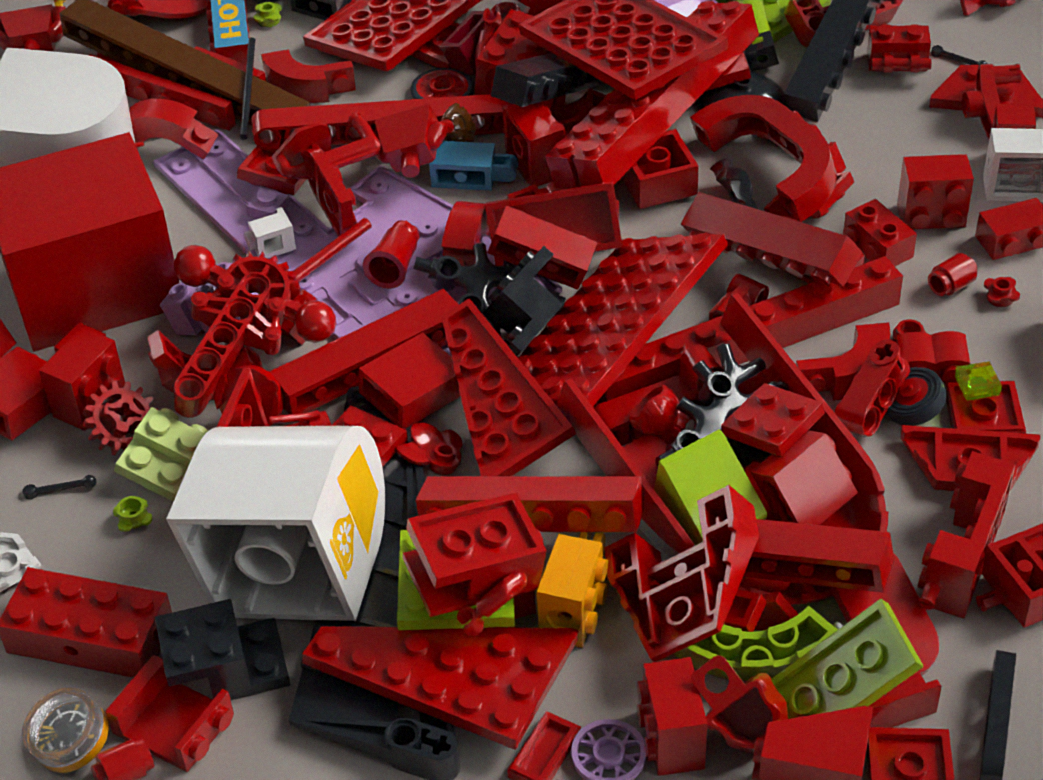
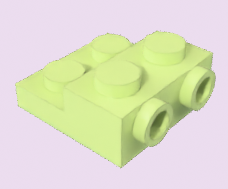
(160, 452)

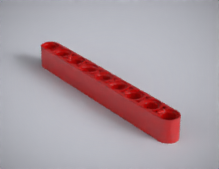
(275, 125)

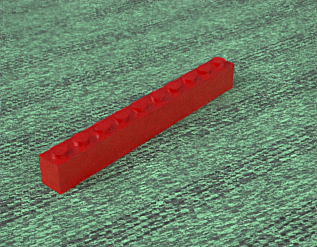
(787, 317)

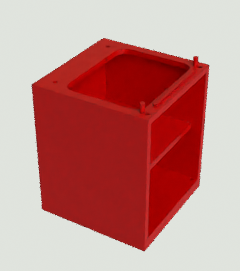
(84, 239)

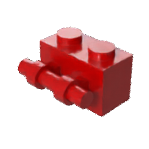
(899, 48)

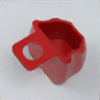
(742, 708)

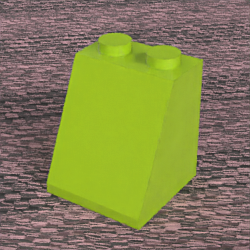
(697, 473)

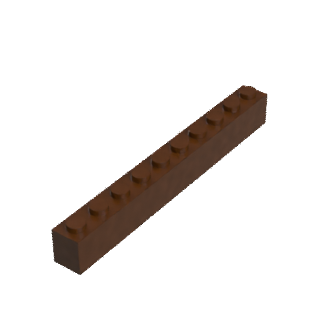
(166, 57)

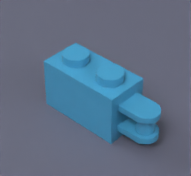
(471, 166)

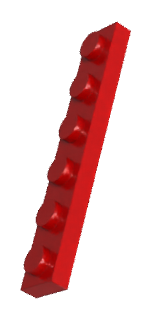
(146, 86)

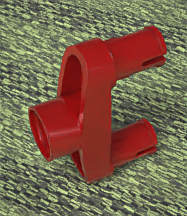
(984, 98)

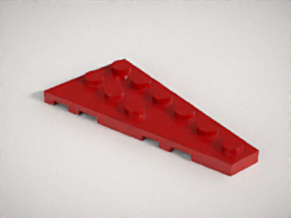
(502, 402)

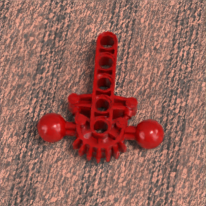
(232, 299)

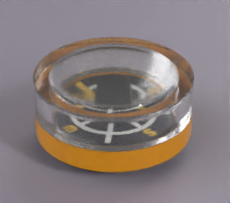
(65, 730)

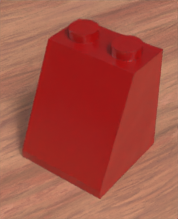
(814, 747)

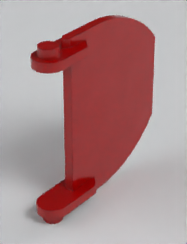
(159, 8)

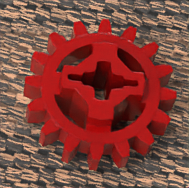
(105, 419)

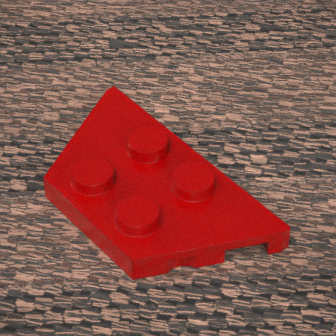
(963, 79)
(943, 449)

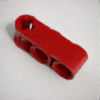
(873, 389)

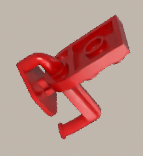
(310, 157)

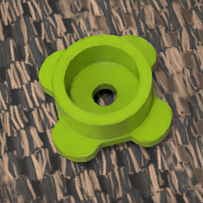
(267, 14)
(132, 513)

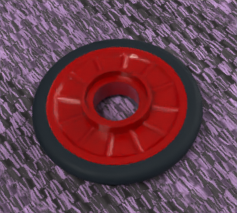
(427, 83)

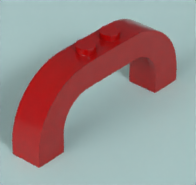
(745, 115)

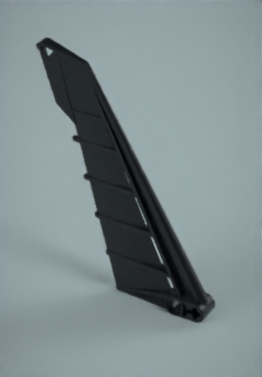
(356, 714)

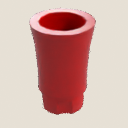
(390, 258)

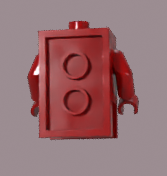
(501, 47)
(474, 558)

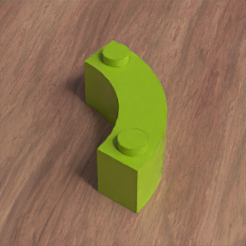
(761, 650)

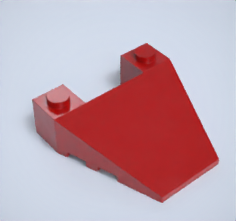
(693, 591)

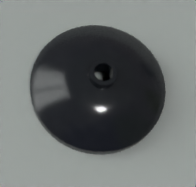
(756, 85)

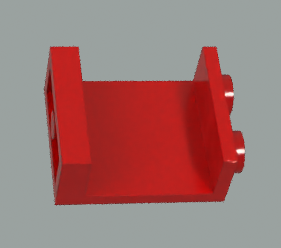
(172, 719)

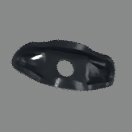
(735, 182)

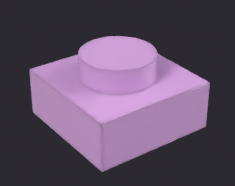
(266, 203)

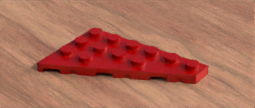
(475, 682)

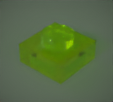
(978, 380)

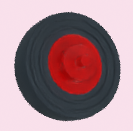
(918, 398)

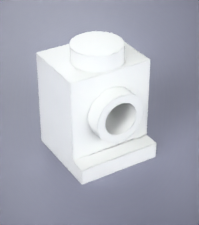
(271, 235)

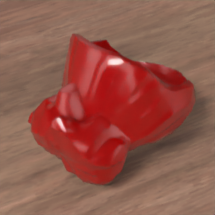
(658, 415)

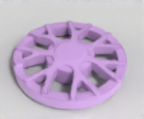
(608, 750)

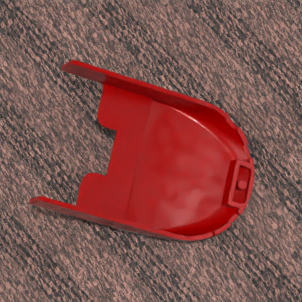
(637, 458)

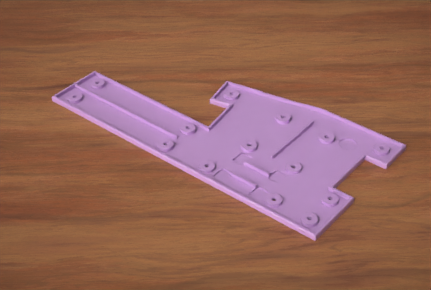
(341, 280)

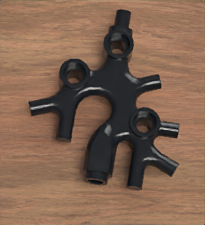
(474, 279)
(719, 401)

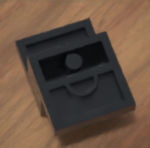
(522, 303)
(211, 645)

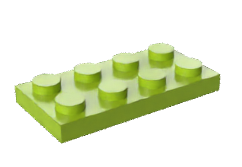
(850, 665)

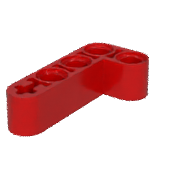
(806, 16)
(617, 411)

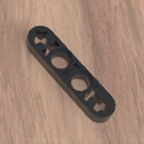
(998, 716)

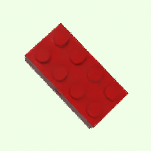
(83, 622)

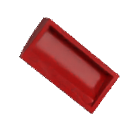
(581, 210)

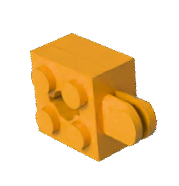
(573, 584)

